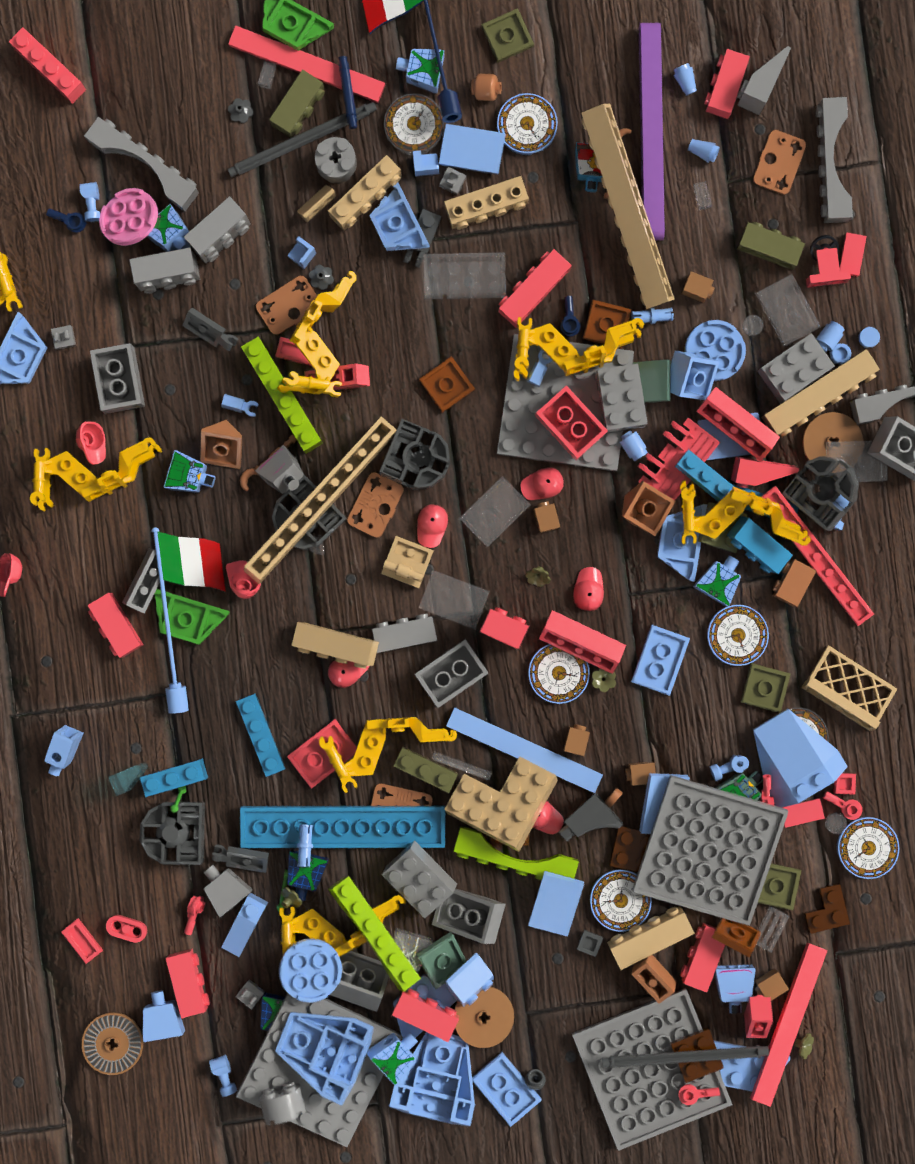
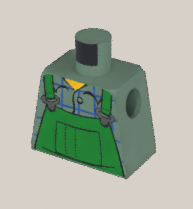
(743, 786)

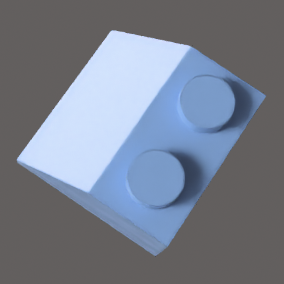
(692, 375)
(470, 980)

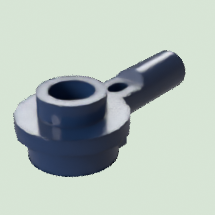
(75, 221)
(570, 325)

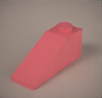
(350, 375)
(753, 472)

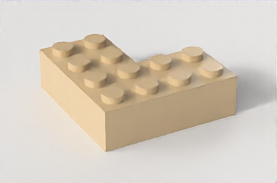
(507, 813)

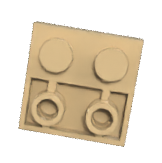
(407, 562)

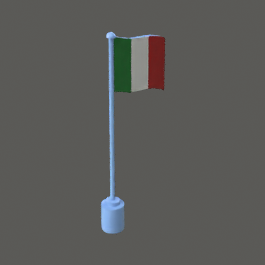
(189, 564)

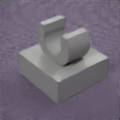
(452, 181)
(63, 337)
(250, 994)

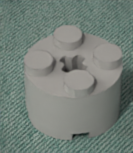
(324, 158)
(282, 1103)

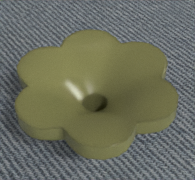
(538, 576)
(603, 685)
(291, 898)
(805, 1045)

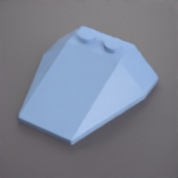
(795, 758)
(326, 1051)
(438, 1082)

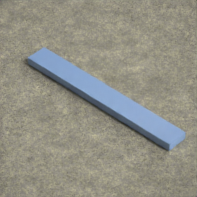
(520, 747)

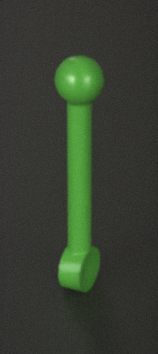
(174, 808)
(283, 886)

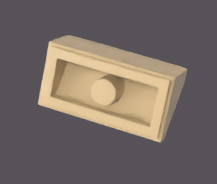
(316, 203)

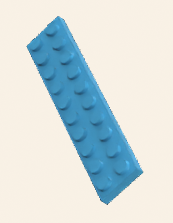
(343, 826)

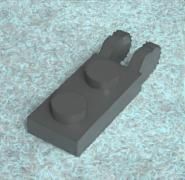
(429, 224)

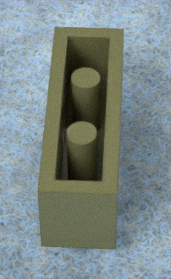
(297, 104)
(771, 245)
(426, 769)

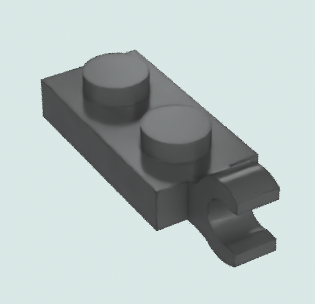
(208, 330)
(241, 858)

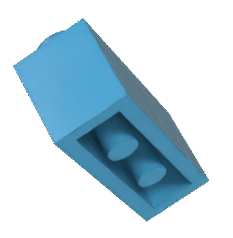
(759, 545)
(174, 777)

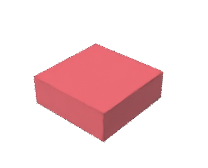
(845, 784)

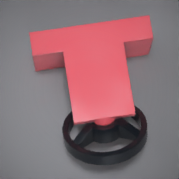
(827, 264)

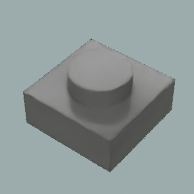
(589, 943)

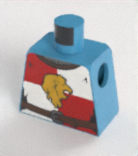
(586, 166)

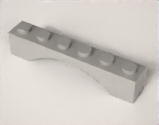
(109, 140)
(836, 200)
(871, 408)

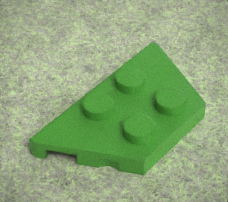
(293, 23)
(188, 618)

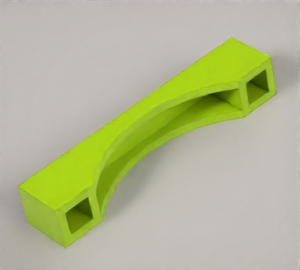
(286, 401)
(473, 844)
(373, 930)

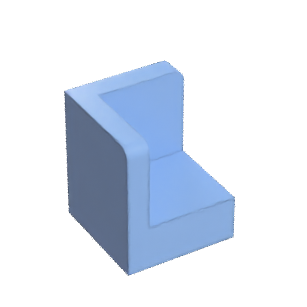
(425, 164)
(302, 253)

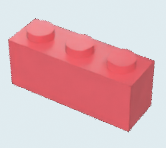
(726, 83)
(114, 625)
(702, 959)
(187, 983)
(426, 1014)

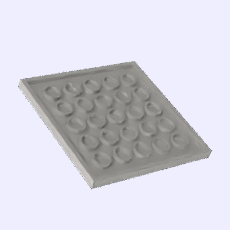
(527, 437)
(710, 850)
(645, 1097)
(321, 1114)

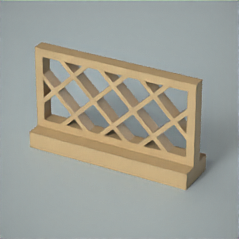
(843, 704)

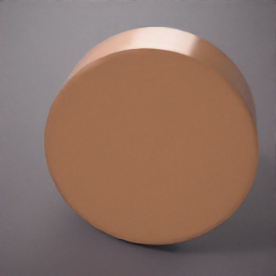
(613, 797)

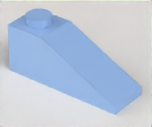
(244, 924)

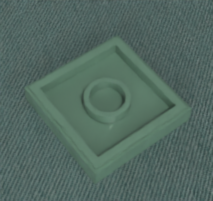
(655, 380)
(441, 959)

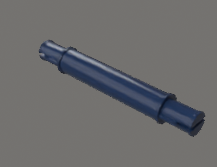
(347, 92)

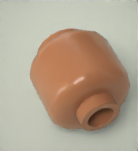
(486, 87)

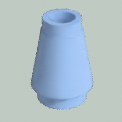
(685, 78)
(705, 150)

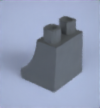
(590, 816)

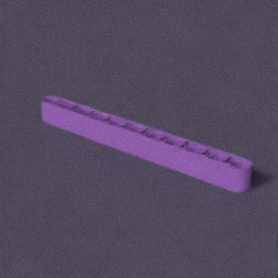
(652, 126)

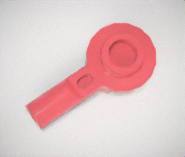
(765, 797)
(850, 808)
(195, 906)
(689, 1094)

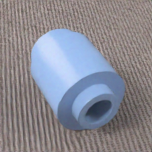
(830, 336)
(633, 445)

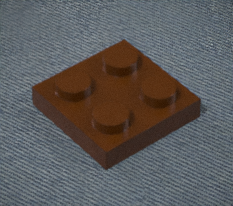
(628, 848)
(697, 1041)

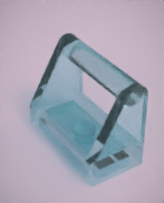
(127, 779)

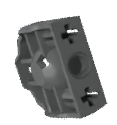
(413, 461)
(830, 489)
(281, 514)
(188, 851)

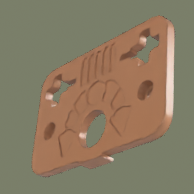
(785, 163)
(284, 301)
(371, 501)
(400, 797)

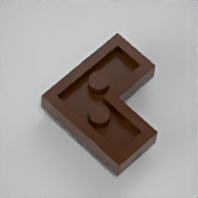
(833, 911)

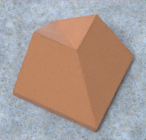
(221, 445)
(646, 507)

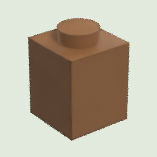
(698, 287)
(546, 517)
(576, 740)
(639, 772)
(770, 985)

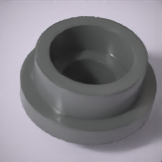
(535, 1074)

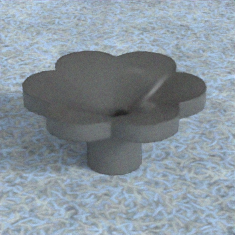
(240, 114)
(321, 282)

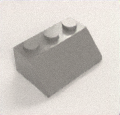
(361, 981)

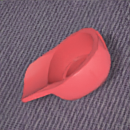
(91, 440)
(535, 485)
(431, 532)
(9, 572)
(240, 581)
(588, 581)
(350, 676)
(550, 820)

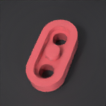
(127, 928)

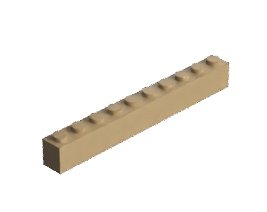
(627, 205)
(319, 500)

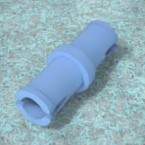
(653, 315)
(305, 846)

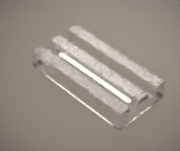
(778, 931)

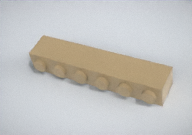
(820, 393)

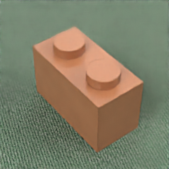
(793, 582)
(654, 978)

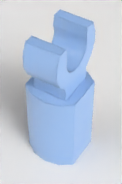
(539, 370)
(238, 404)

